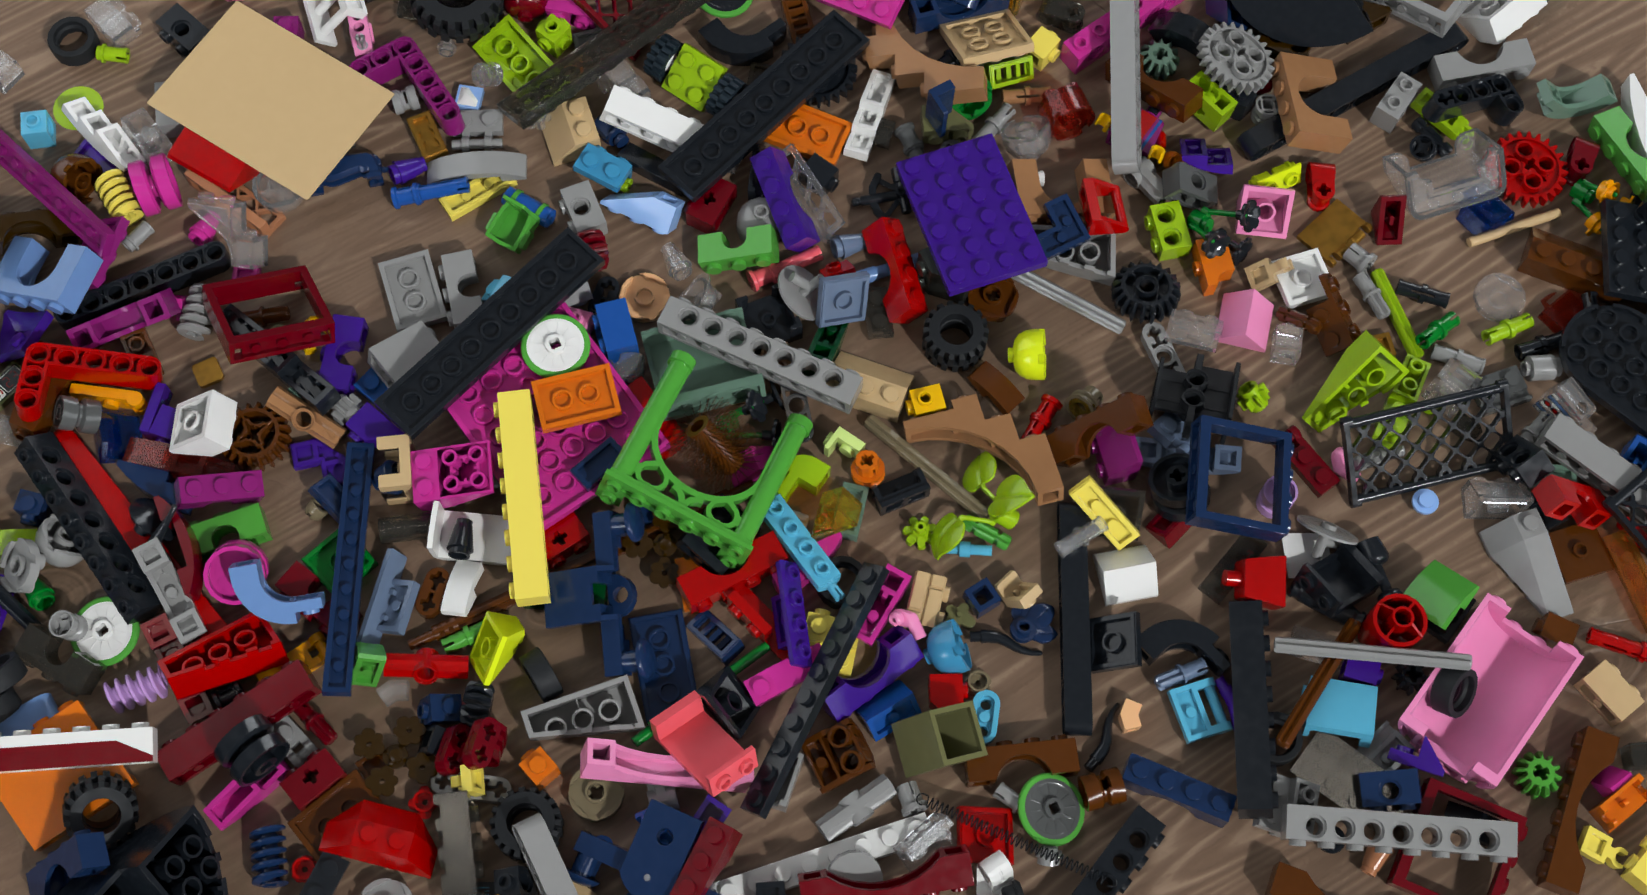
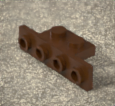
(1338, 328)

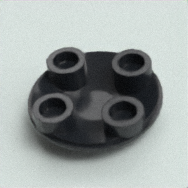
(146, 518)

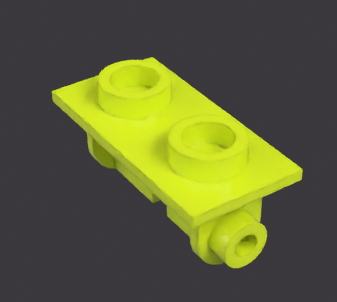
(1282, 176)

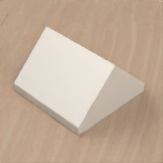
(1126, 575)

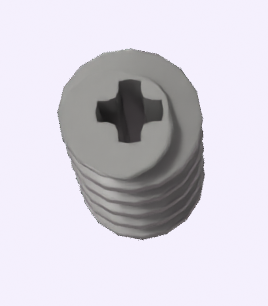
(194, 316)

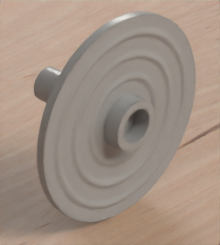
(799, 290)
(1329, 534)

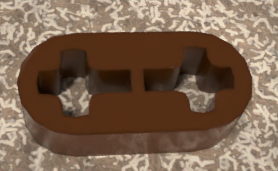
(427, 590)

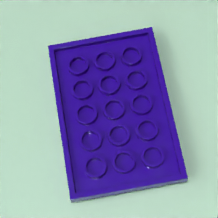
(971, 214)

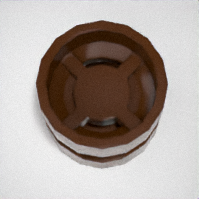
(1092, 788)

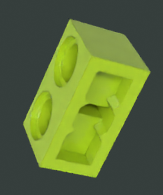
(1173, 230)

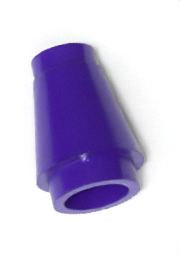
(405, 170)

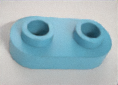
(987, 718)

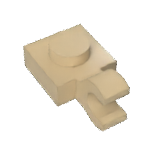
(1264, 273)

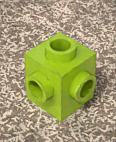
(554, 35)

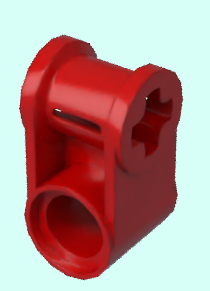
(1320, 185)

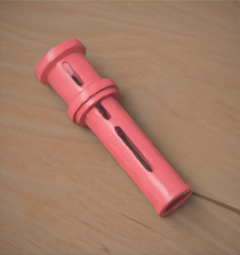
(769, 274)

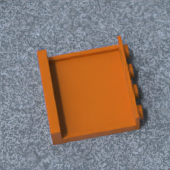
(37, 796)

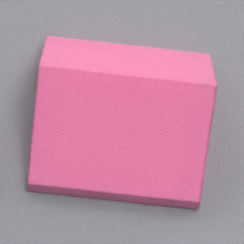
(1274, 206)
(1246, 319)

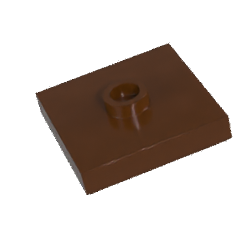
(1580, 553)

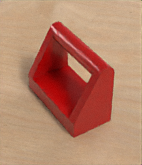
(1094, 222)

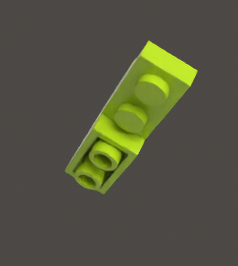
(1403, 393)

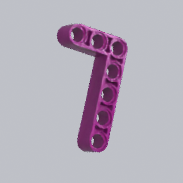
(405, 57)

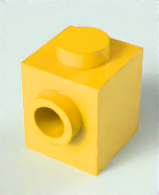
(925, 401)

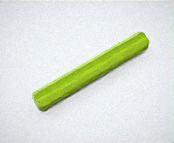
(1397, 313)

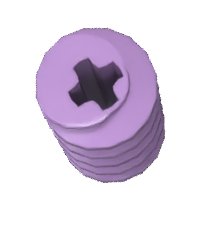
(136, 690)

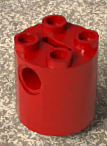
(1394, 622)

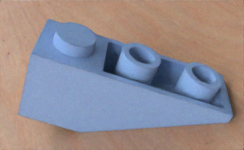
(653, 209)

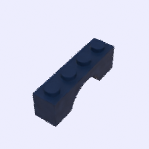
(928, 14)
(1196, 796)
(78, 857)

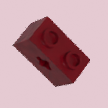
(712, 207)
(298, 781)

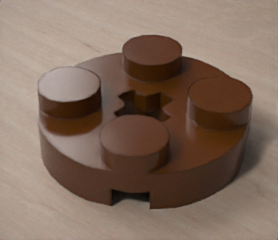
(998, 309)

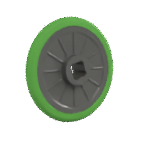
(1036, 816)

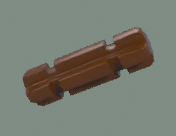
(1299, 320)

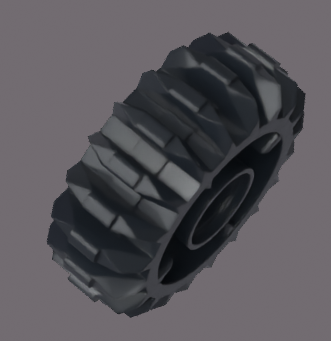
(1145, 292)

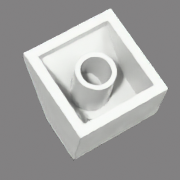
(203, 425)

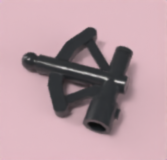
(897, 195)

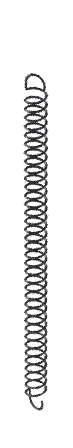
(1016, 844)

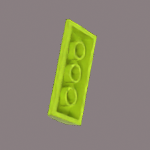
(514, 52)

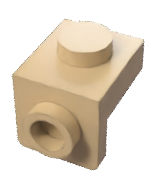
(1017, 593)

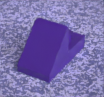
(1425, 761)

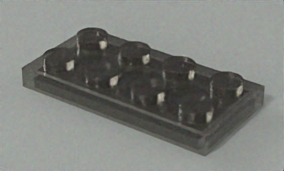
(1336, 769)

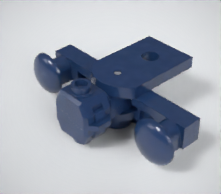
(647, 864)

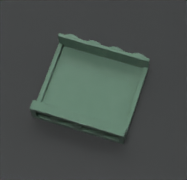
(710, 375)

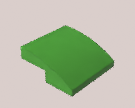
(1441, 593)

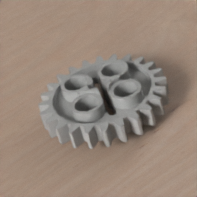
(1235, 58)

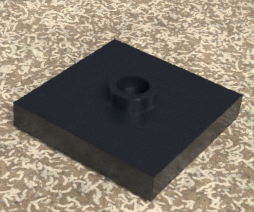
(1115, 642)

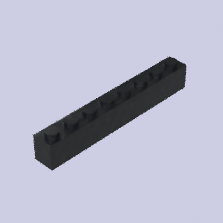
(1251, 712)

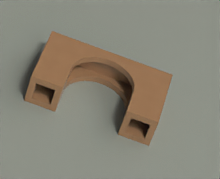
(1300, 123)
(1027, 182)

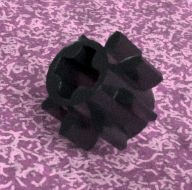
(1404, 682)

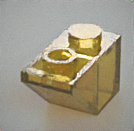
(836, 513)

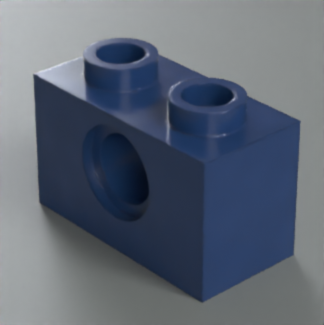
(1407, 781)

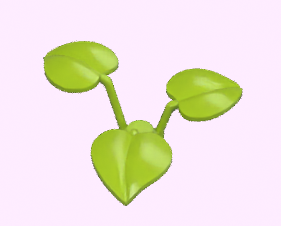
(1010, 496)

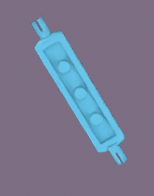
(803, 548)

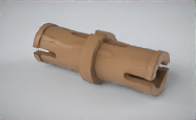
(1010, 96)

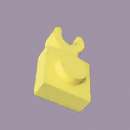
(1597, 847)

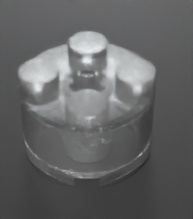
(1454, 378)

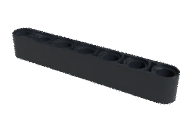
(154, 277)

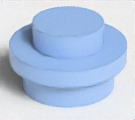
(1425, 501)

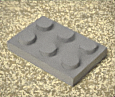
(413, 290)

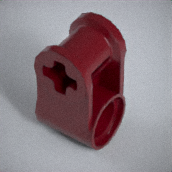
(1580, 159)

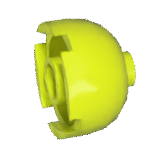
(1029, 354)

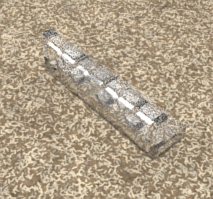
(805, 201)

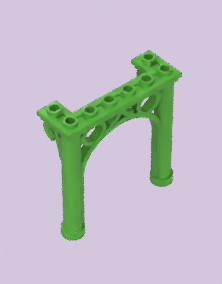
(618, 481)

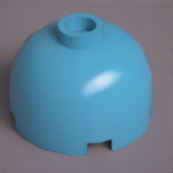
(947, 650)

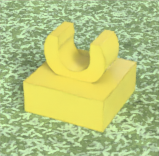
(469, 780)

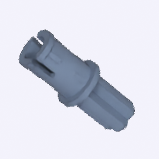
(1180, 674)

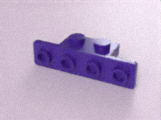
(790, 615)

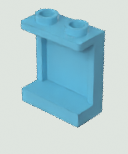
(1344, 711)

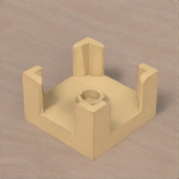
(402, 479)

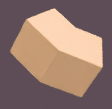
(1129, 716)

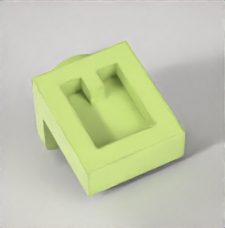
(847, 443)

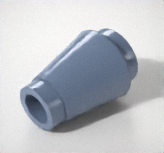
(847, 245)

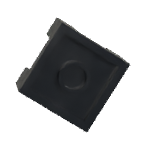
(771, 317)

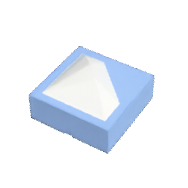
(469, 97)

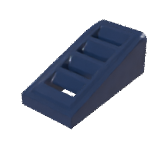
(728, 648)

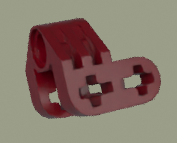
(476, 747)

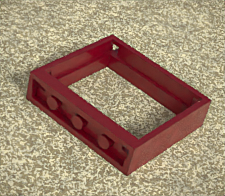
(273, 340)
(1429, 790)

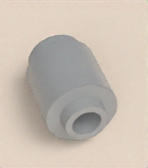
(1541, 367)

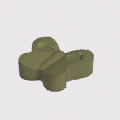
(960, 615)

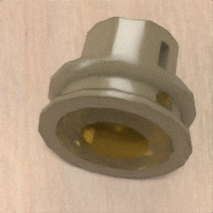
(1083, 401)

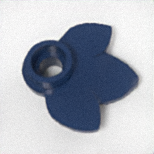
(1036, 620)

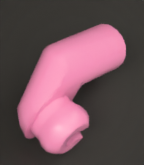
(1338, 463)
(909, 620)

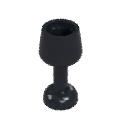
(1378, 555)

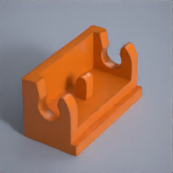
(1621, 804)

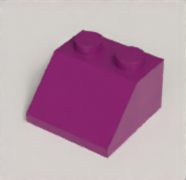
(1116, 456)

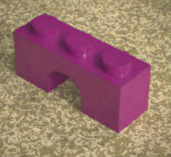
(223, 487)

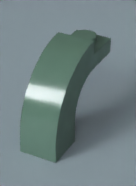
(1575, 99)

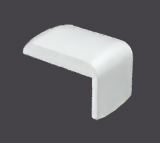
(487, 535)

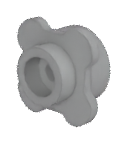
(1041, 861)

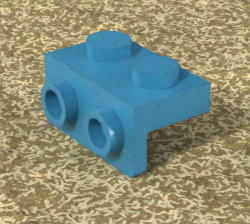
(603, 167)

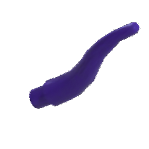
(1227, 694)

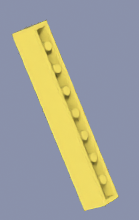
(523, 498)

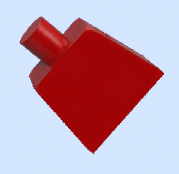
(1259, 580)

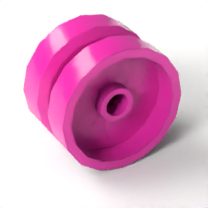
(155, 185)
(216, 568)

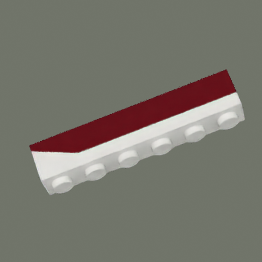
(78, 748)

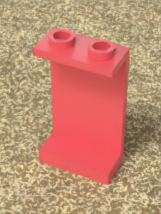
(702, 745)

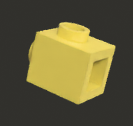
(1045, 48)

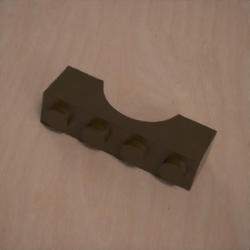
(36, 222)

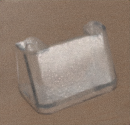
(1453, 181)

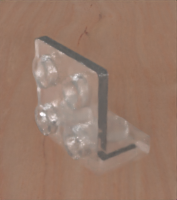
(925, 840)

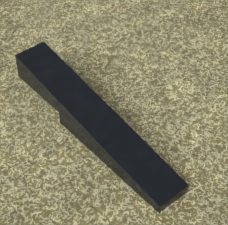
(288, 367)

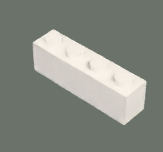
(648, 119)

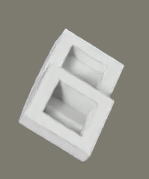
(460, 588)

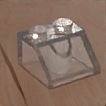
(1494, 498)

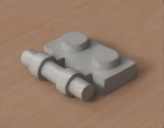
(480, 124)

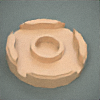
(645, 296)

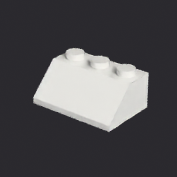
(1496, 19)

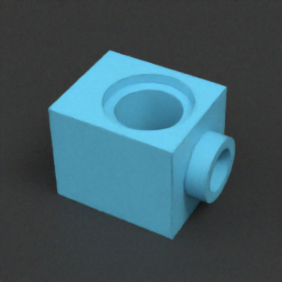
(38, 129)

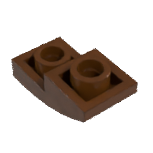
(139, 343)
(996, 386)

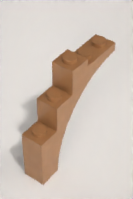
(915, 69)
(997, 435)

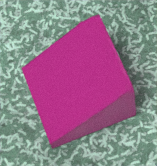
(1610, 780)

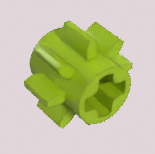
(1253, 396)

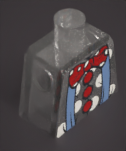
(1569, 400)

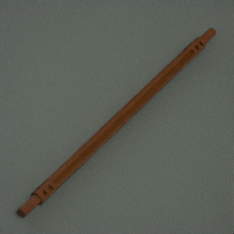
(502, 602)

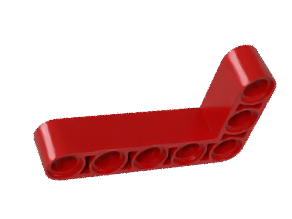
(78, 370)

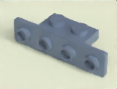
(390, 601)

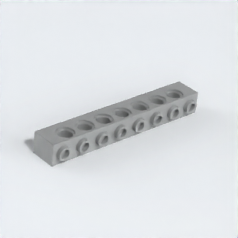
(743, 355)
(1501, 834)

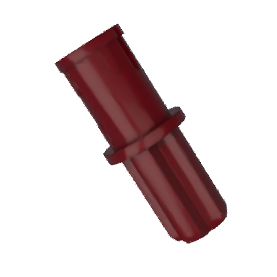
(315, 722)

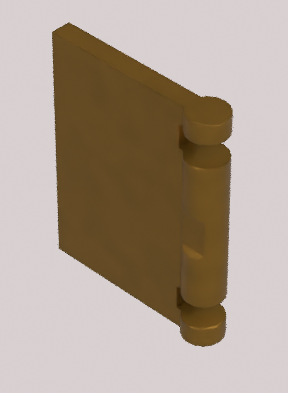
(1334, 232)

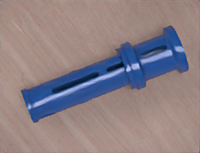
(419, 193)

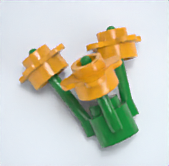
(1586, 192)

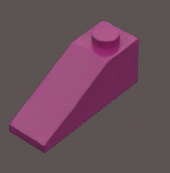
(886, 601)
(777, 679)

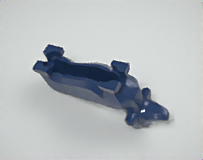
(353, 167)

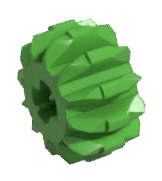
(1536, 785)

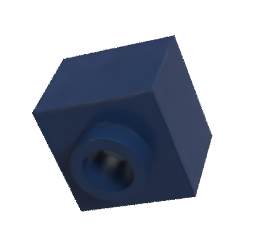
(984, 590)

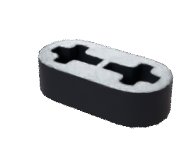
(598, 294)

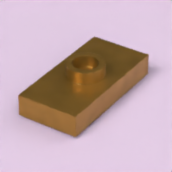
(427, 136)

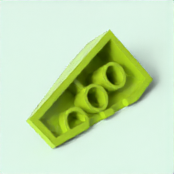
(1358, 375)

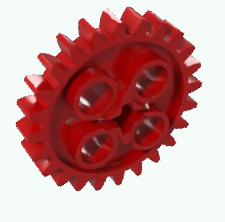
(1529, 170)

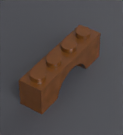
(1175, 98)
(1073, 441)
(1052, 755)

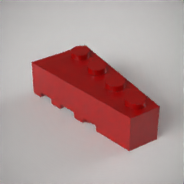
(224, 657)

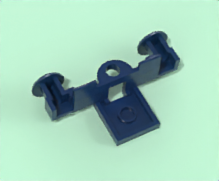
(574, 598)

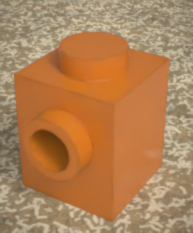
(539, 767)

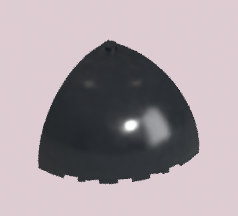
(1307, 21)
(159, 859)

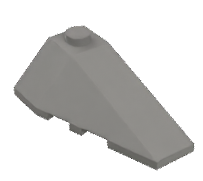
(1527, 556)

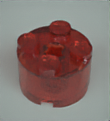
(1066, 111)

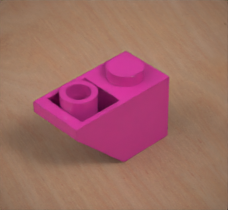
(570, 12)

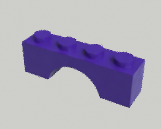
(774, 178)
(894, 656)

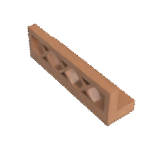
(253, 217)

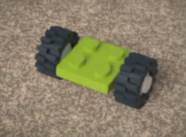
(691, 75)

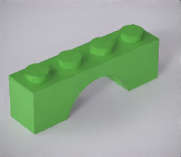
(1611, 132)

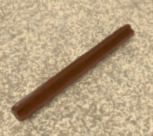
(1315, 688)

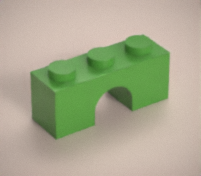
(759, 250)
(247, 521)

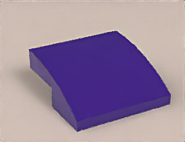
(1208, 159)

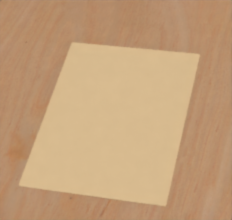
(271, 99)

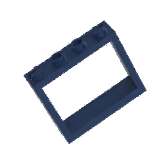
(1199, 471)

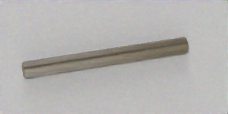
(929, 469)

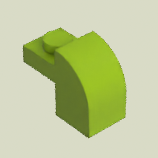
(807, 473)

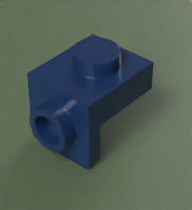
(440, 709)

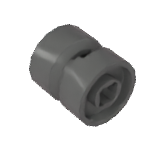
(71, 413)

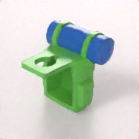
(518, 219)

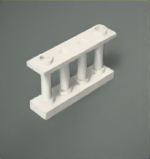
(322, 25)

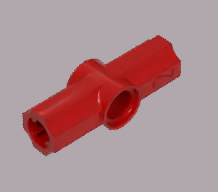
(426, 666)

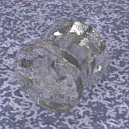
(487, 74)

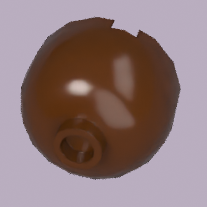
(77, 175)

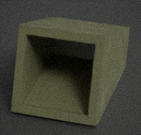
(939, 738)

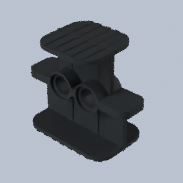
(1195, 393)

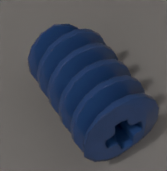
(267, 856)

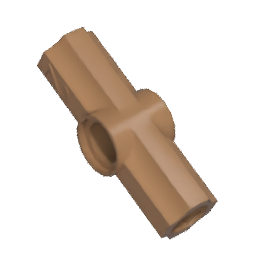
(291, 406)

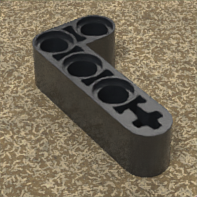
(1488, 93)

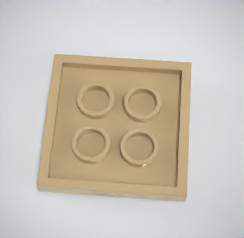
(986, 38)

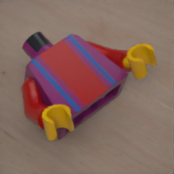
(1152, 137)

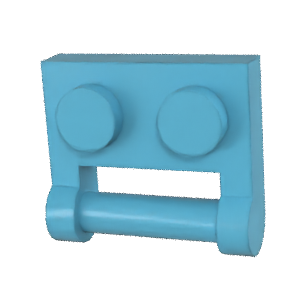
(1191, 711)

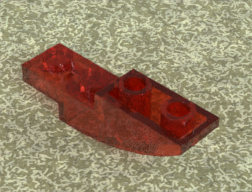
(157, 456)

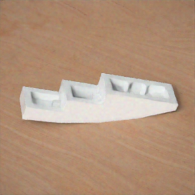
(1635, 106)
(870, 111)
(103, 135)

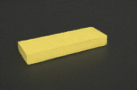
(481, 191)
(1095, 503)

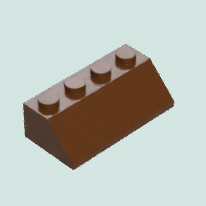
(1564, 264)

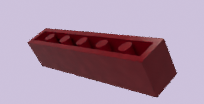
(272, 697)

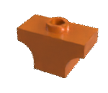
(1211, 270)

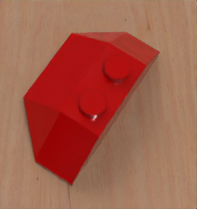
(382, 838)

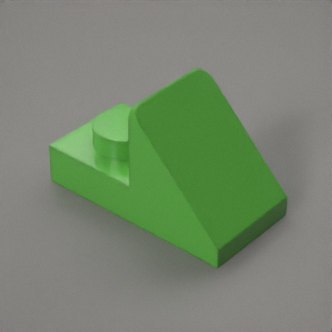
(368, 664)

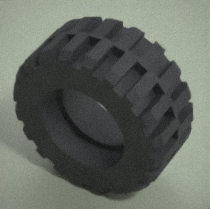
(457, 22)

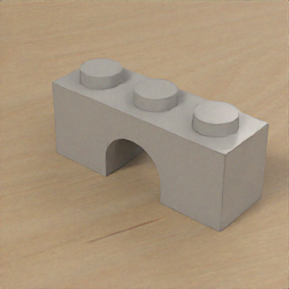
(459, 271)

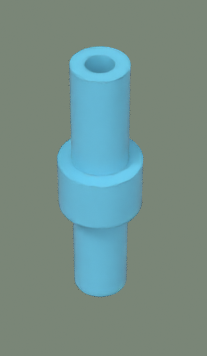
(966, 549)

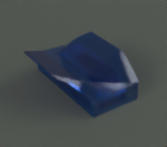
(1485, 216)
(115, 434)

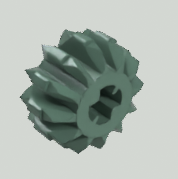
(1159, 59)

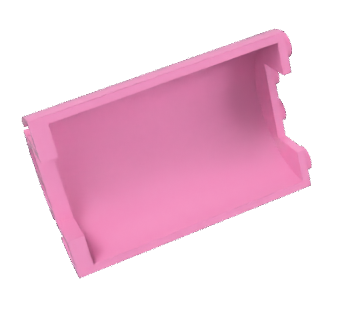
(1514, 692)

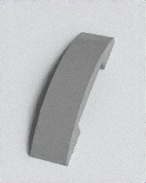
(478, 164)
(166, 583)

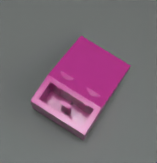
(451, 474)

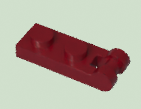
(1310, 465)

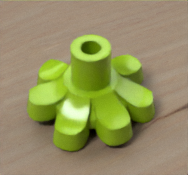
(918, 532)

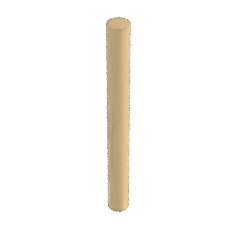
(1514, 227)

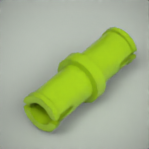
(1507, 329)

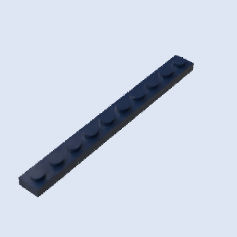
(348, 570)

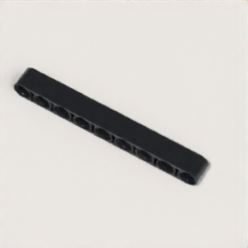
(1074, 627)

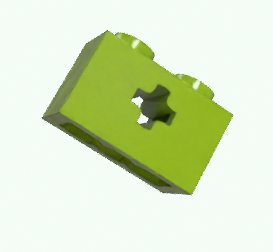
(1216, 103)

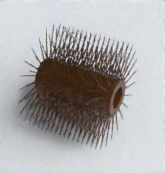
(715, 445)

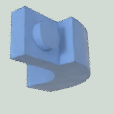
(261, 600)

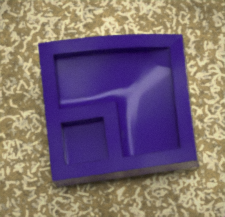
(21, 331)

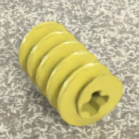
(118, 196)

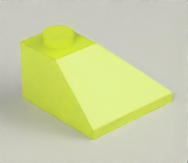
(495, 644)

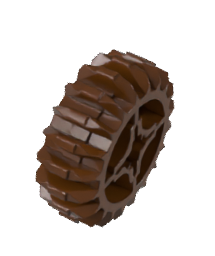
(275, 425)

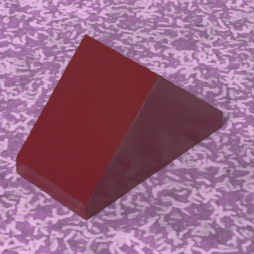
(1388, 219)

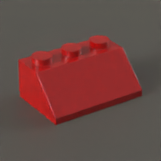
(210, 161)

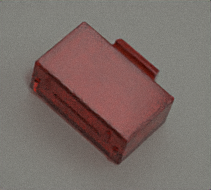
(1561, 311)

